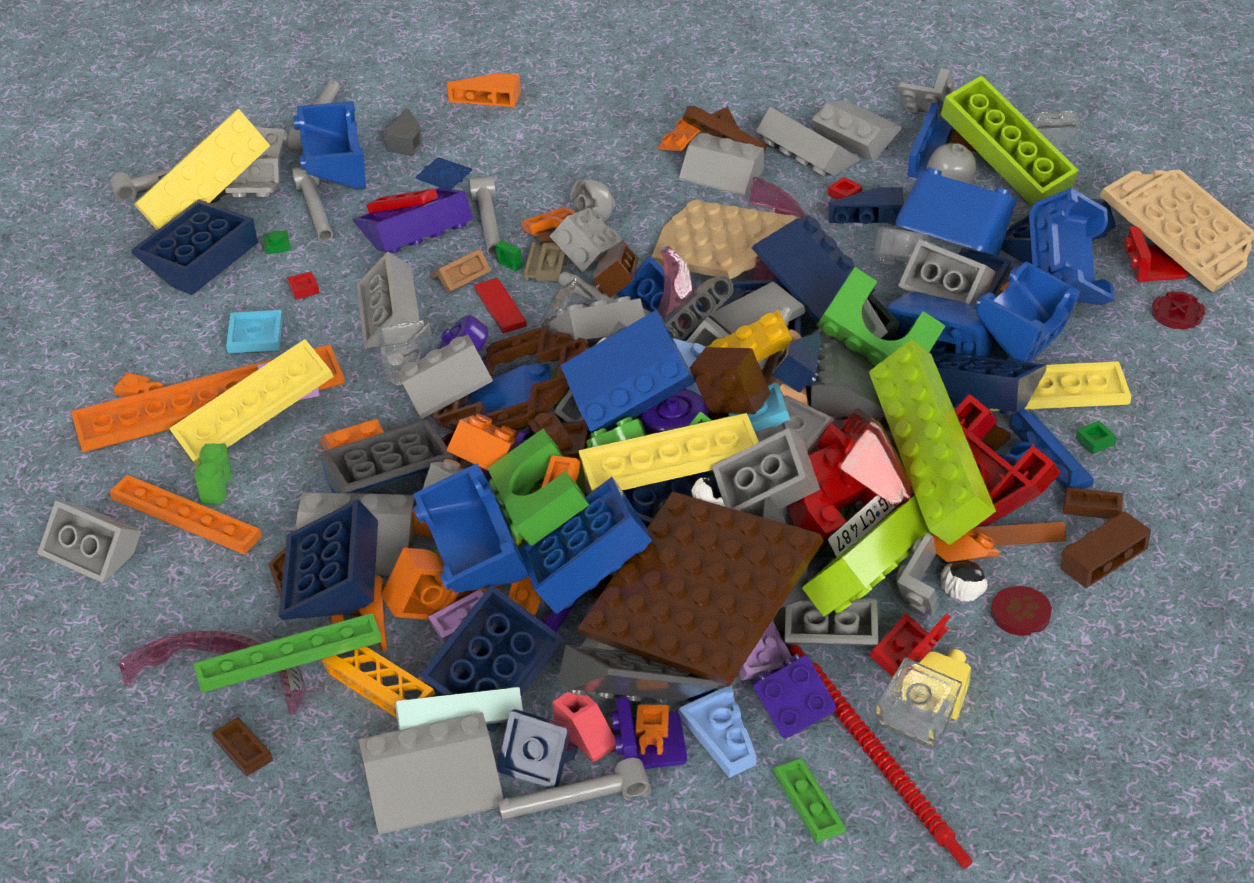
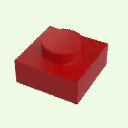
(843, 188)
(303, 285)

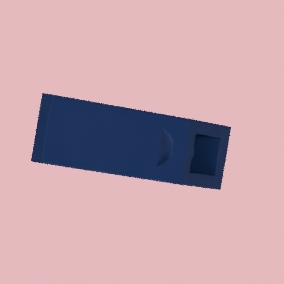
(867, 207)
(799, 362)

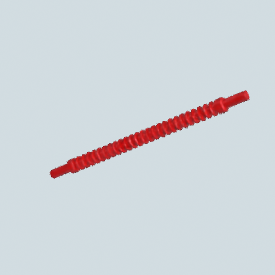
(938, 827)

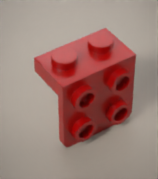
(1150, 261)
(908, 641)

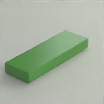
(809, 800)

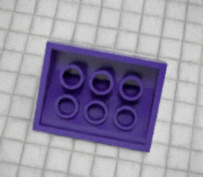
(408, 225)

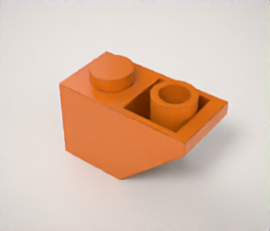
(968, 547)

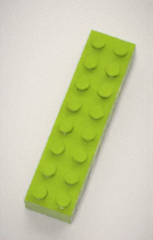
(931, 443)

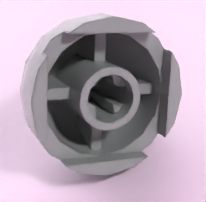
(954, 162)
(592, 195)

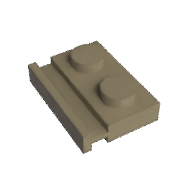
(545, 262)

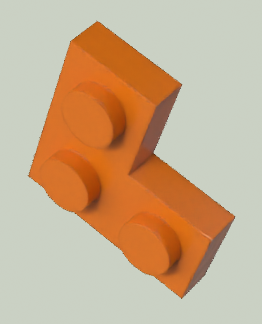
(546, 221)

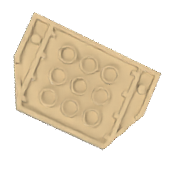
(1184, 223)
(718, 237)

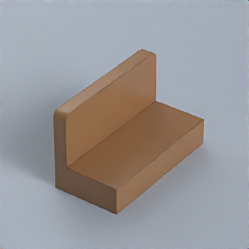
(462, 271)

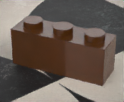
(615, 269)
(1105, 549)

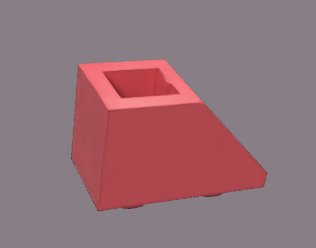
(588, 725)

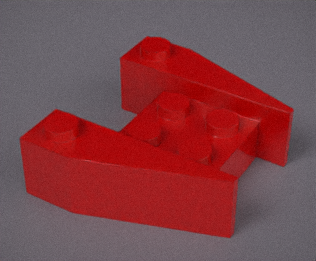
(1006, 484)
(837, 489)

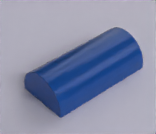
(649, 286)

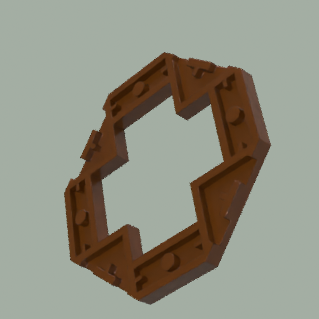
(543, 394)

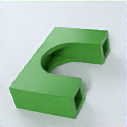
(845, 322)
(544, 510)

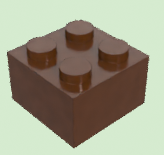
(730, 380)

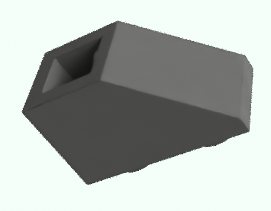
(403, 135)

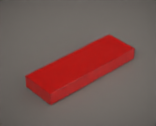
(402, 200)
(500, 305)

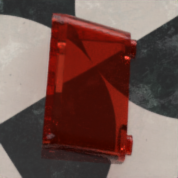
(874, 460)

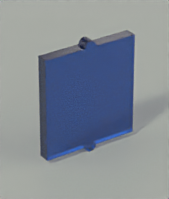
(443, 173)

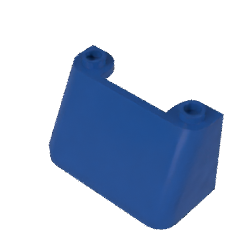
(331, 143)
(957, 212)
(1062, 242)
(1027, 312)
(959, 318)
(470, 532)

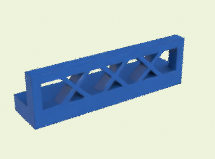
(930, 137)
(1031, 429)

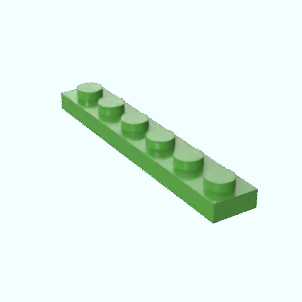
(287, 652)

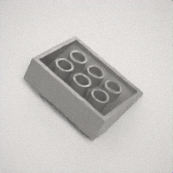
(391, 511)
(430, 773)

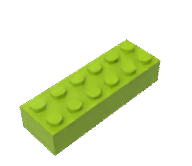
(1008, 141)
(867, 560)

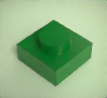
(276, 242)
(509, 255)
(1095, 437)

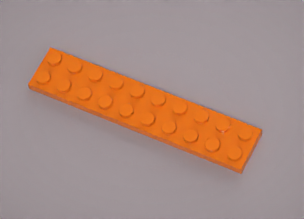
(166, 406)

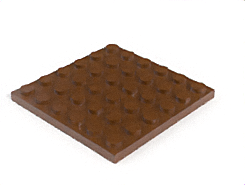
(701, 587)

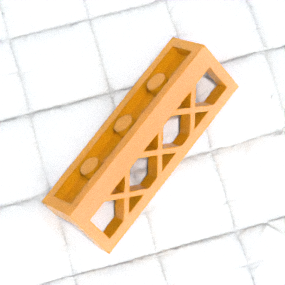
(365, 683)

